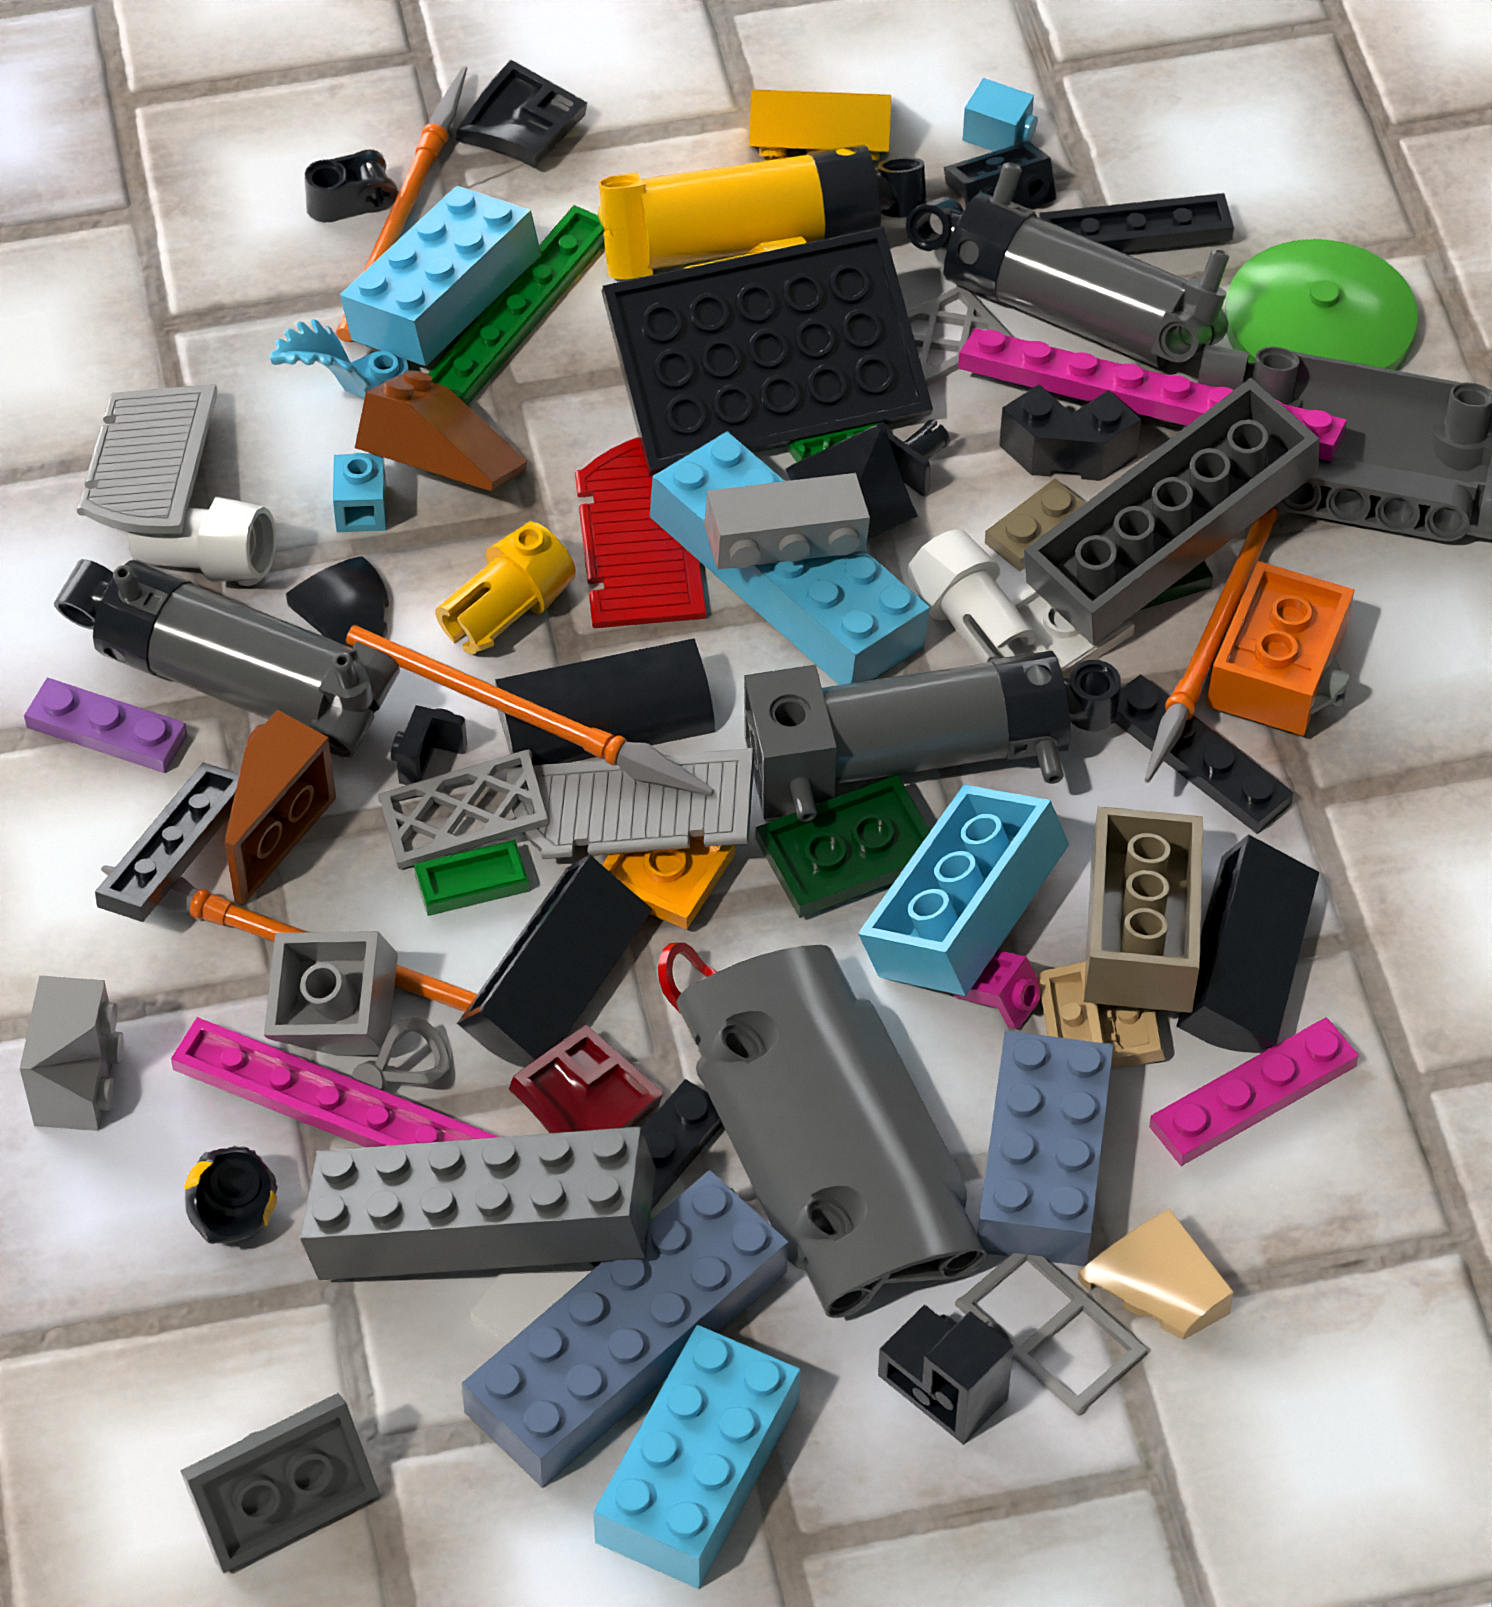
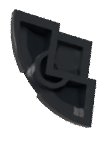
(341, 598)

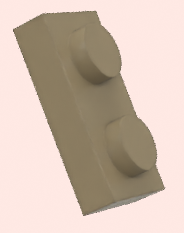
(1031, 521)

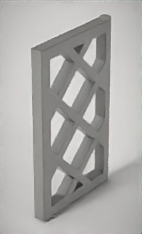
(930, 312)
(496, 827)

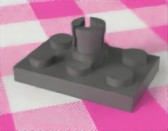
(280, 1482)

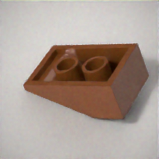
(435, 432)
(277, 799)

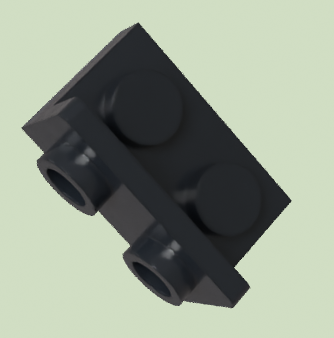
(982, 174)

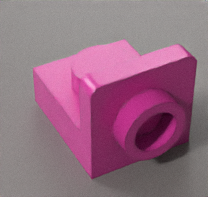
(1008, 985)

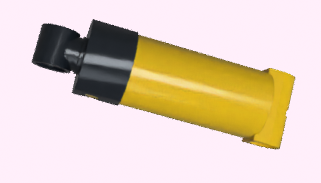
(739, 206)

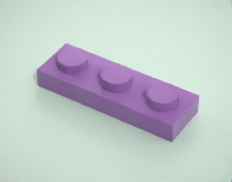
(105, 725)

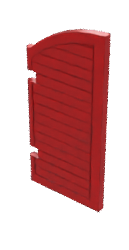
(639, 563)

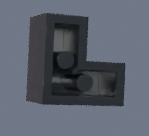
(949, 1368)

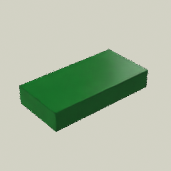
(471, 877)

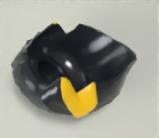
(230, 1194)

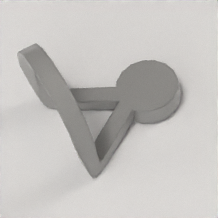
(375, 1072)

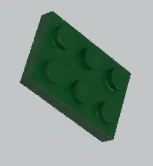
(847, 848)

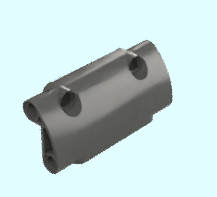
(1410, 448)
(829, 1127)

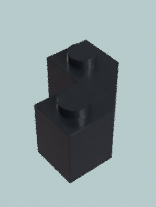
(1049, 437)

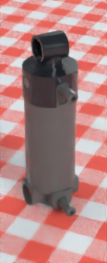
(1072, 279)
(228, 649)

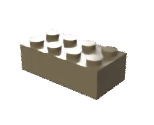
(1144, 910)

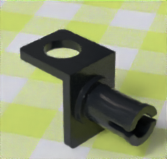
(914, 453)

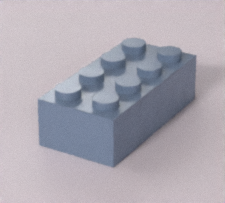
(1045, 1147)

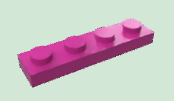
(1253, 1091)

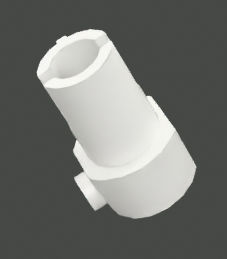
(225, 541)
(960, 586)

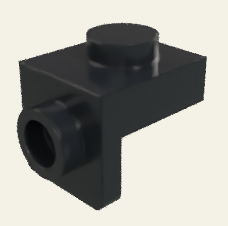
(424, 733)

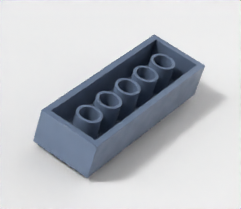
(623, 1329)

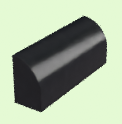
(636, 694)
(1250, 947)
(555, 964)

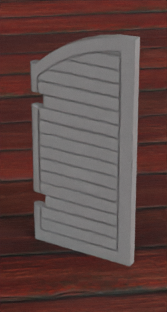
(148, 458)
(616, 814)

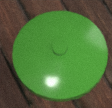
(1322, 303)

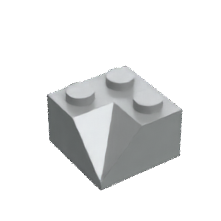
(331, 991)
(70, 1053)

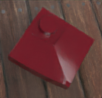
(585, 1087)

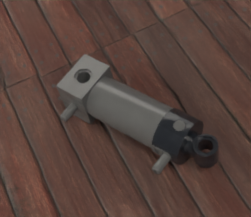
(914, 723)

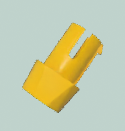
(521, 575)

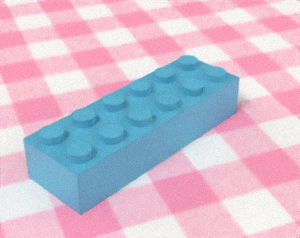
(833, 608)

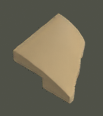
(1162, 1277)

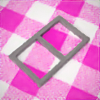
(1079, 1302)

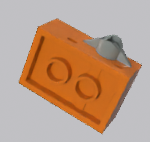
(1283, 650)

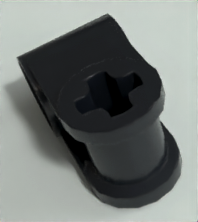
(345, 186)

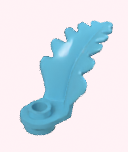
(327, 349)

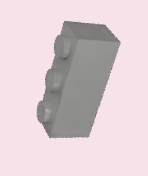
(786, 521)

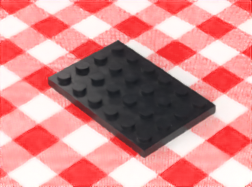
(767, 347)

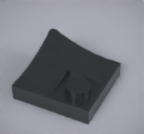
(521, 115)
(873, 461)

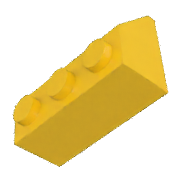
(818, 121)

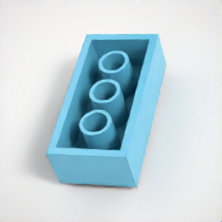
(440, 275)
(964, 889)
(697, 1456)

